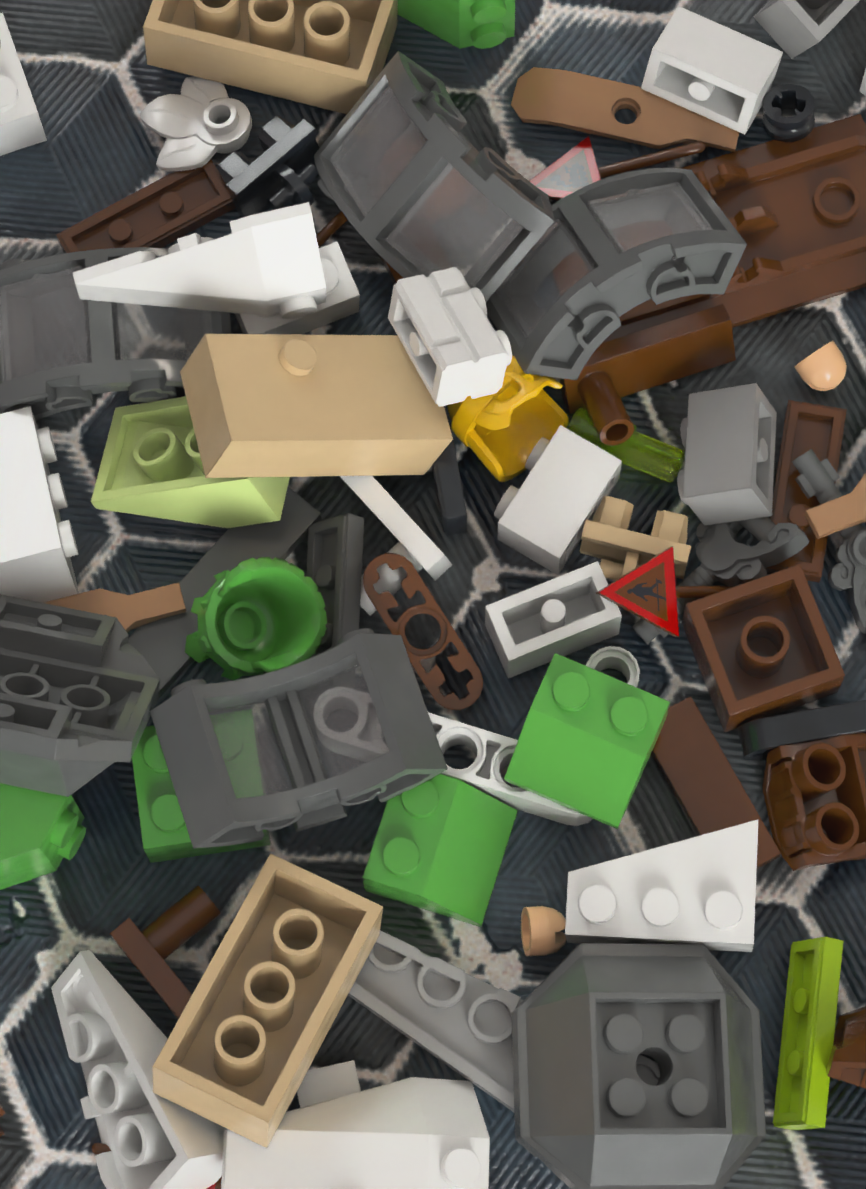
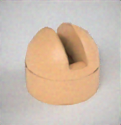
(823, 368)
(542, 930)

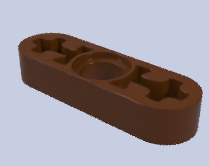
(434, 677)

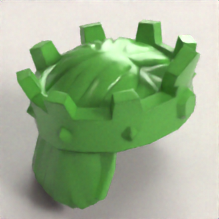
(258, 618)

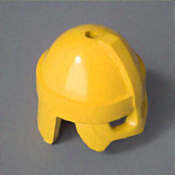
(508, 423)

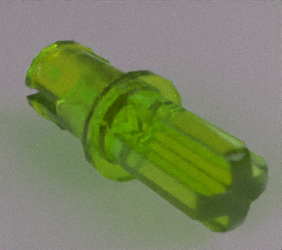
(637, 452)

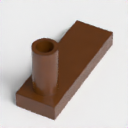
(646, 361)
(160, 939)

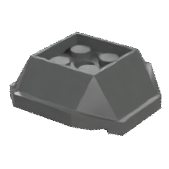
(68, 695)
(579, 1081)

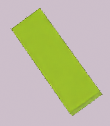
(808, 1033)

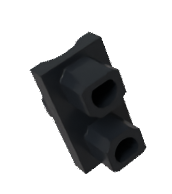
(278, 173)

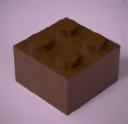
(762, 647)

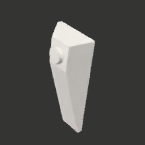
(257, 269)
(117, 1044)
(378, 1138)

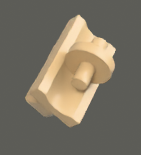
(624, 549)

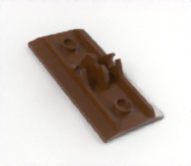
(801, 223)

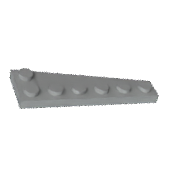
(449, 1014)

